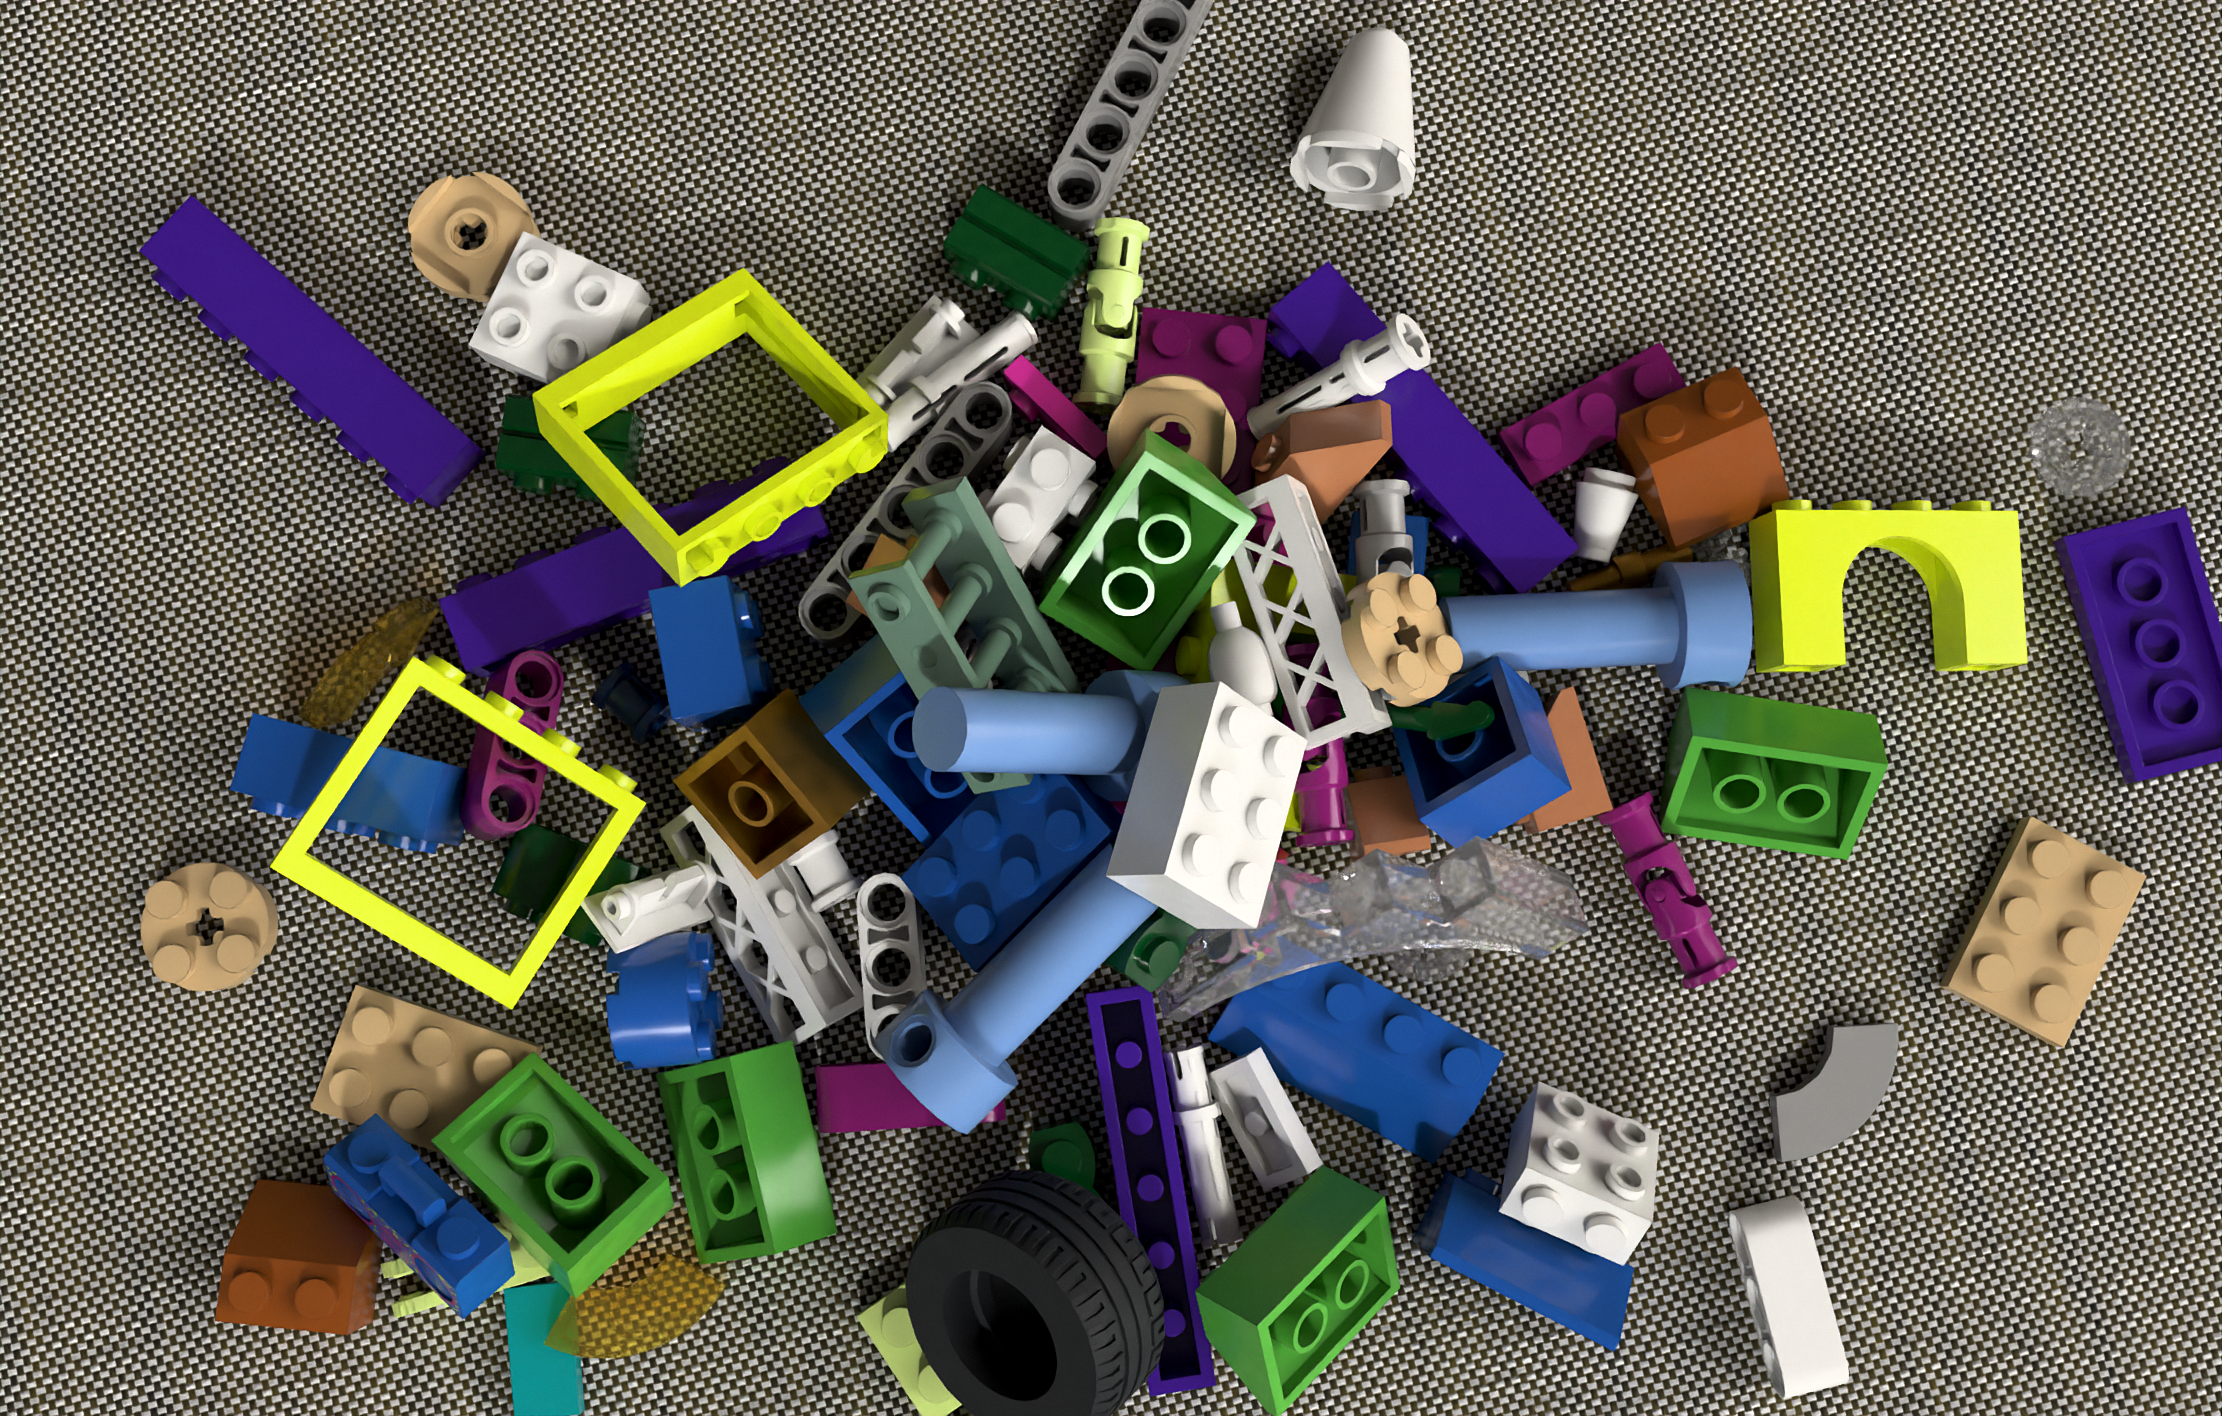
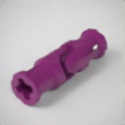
(1320, 790)
(1672, 898)

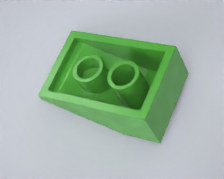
(556, 1173)

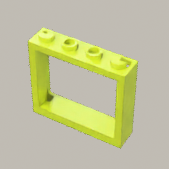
(670, 347)
(502, 719)

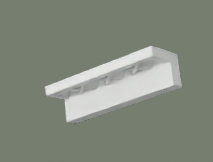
(1324, 599)
(779, 915)

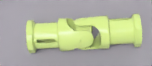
(1109, 313)

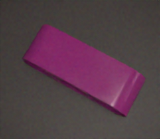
(493, 768)
(872, 1098)

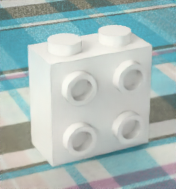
(556, 312)
(1039, 499)
(1581, 1173)

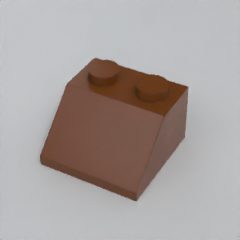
(1702, 458)
(299, 1262)

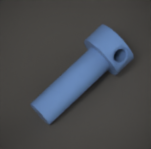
(1687, 625)
(1044, 732)
(958, 1049)

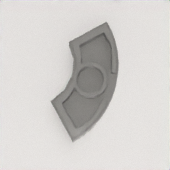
(1838, 1092)

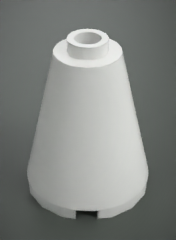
(1362, 127)

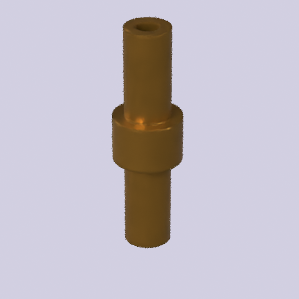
(1629, 569)

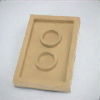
(2042, 931)
(412, 1065)

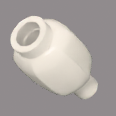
(1241, 658)

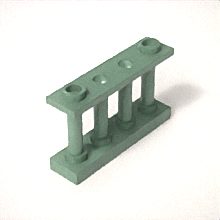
(982, 589)

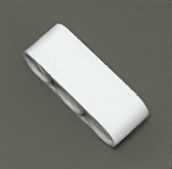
(876, 938)
(1788, 1297)

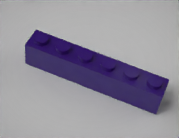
(313, 353)
(1435, 448)
(603, 579)
(1150, 1174)

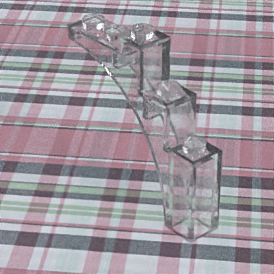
(1380, 905)

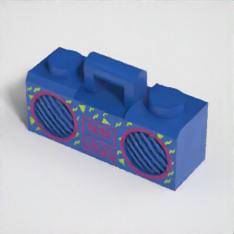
(419, 1216)

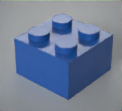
(711, 653)
(1488, 775)

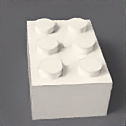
(1207, 807)

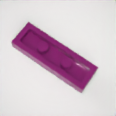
(1586, 416)

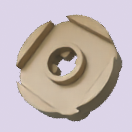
(460, 202)
(1179, 400)
(1427, 652)
(171, 920)

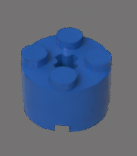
(664, 1002)

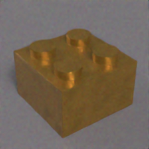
(772, 785)

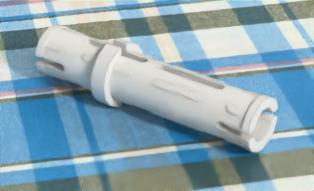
(976, 362)
(1202, 1145)

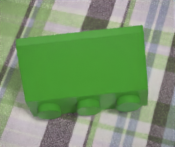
(1145, 553)
(1770, 773)
(747, 1154)
(1301, 1287)

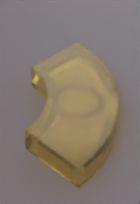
(368, 662)
(636, 1315)

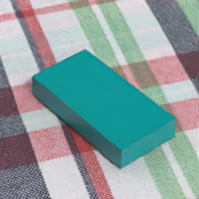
(541, 1377)

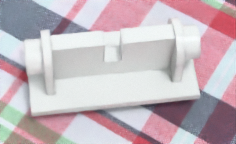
(918, 349)
(653, 905)

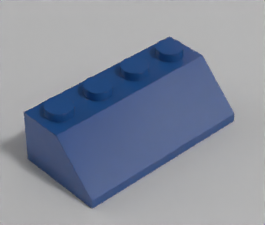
(1363, 1053)

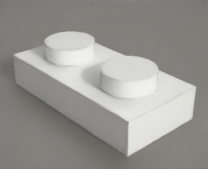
(1263, 1119)

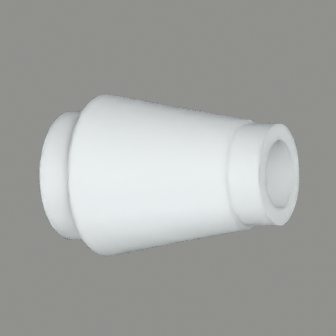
(1601, 512)

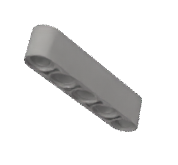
(1120, 114)
(948, 435)

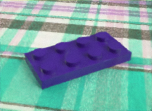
(2149, 640)

